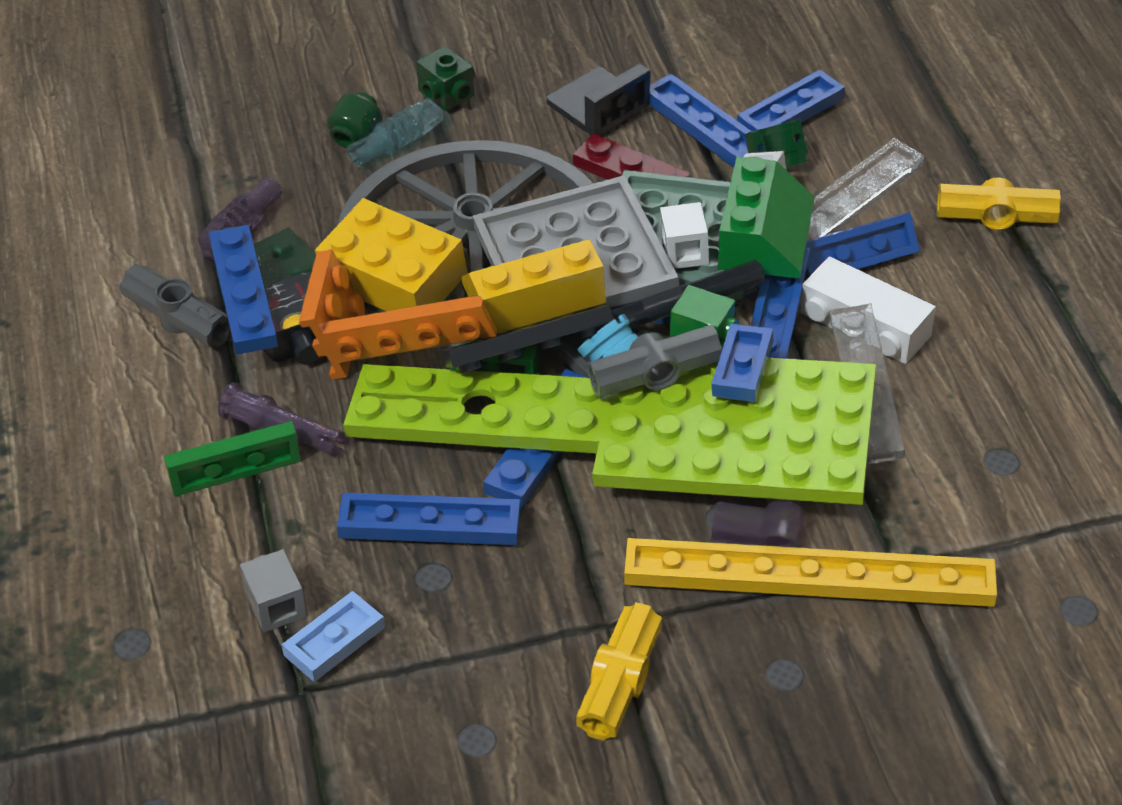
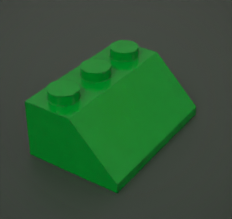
(765, 218)

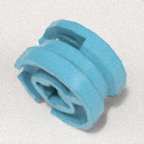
(609, 340)

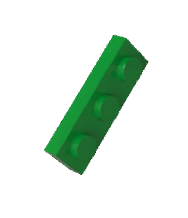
(232, 458)

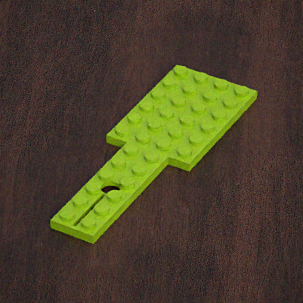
(794, 443)

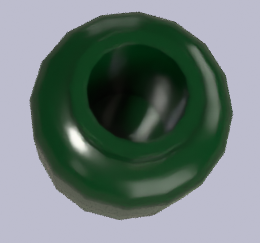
(353, 118)

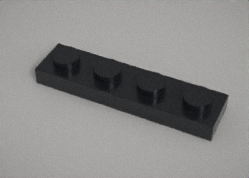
(510, 343)

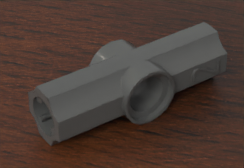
(175, 305)
(654, 361)

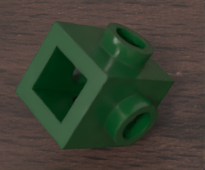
(445, 78)

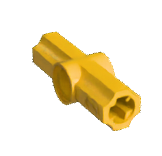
(998, 203)
(619, 671)

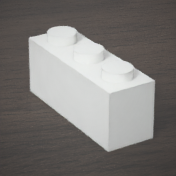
(900, 318)

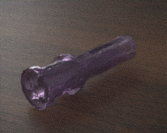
(264, 412)

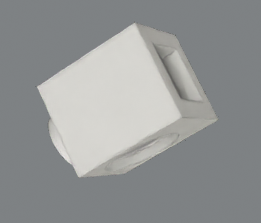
(685, 235)

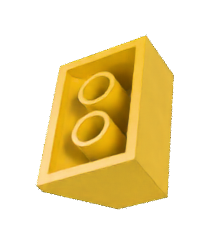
(540, 286)

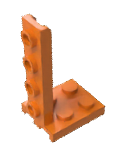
(349, 335)

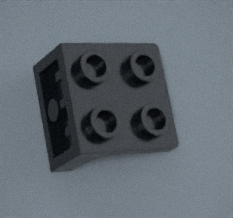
(601, 99)

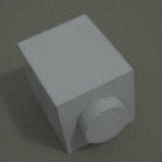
(273, 590)

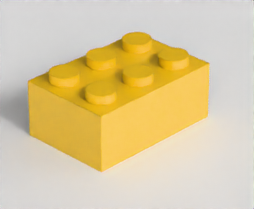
(395, 258)

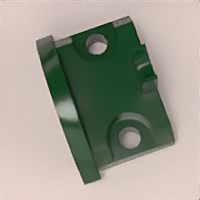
(780, 138)

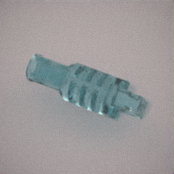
(396, 131)

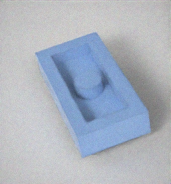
(333, 636)

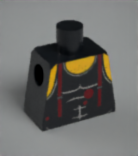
(285, 305)

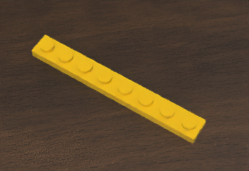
(811, 572)

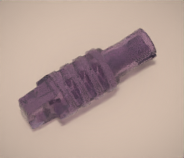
(243, 210)

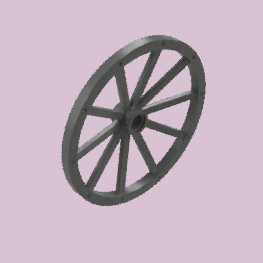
(460, 211)

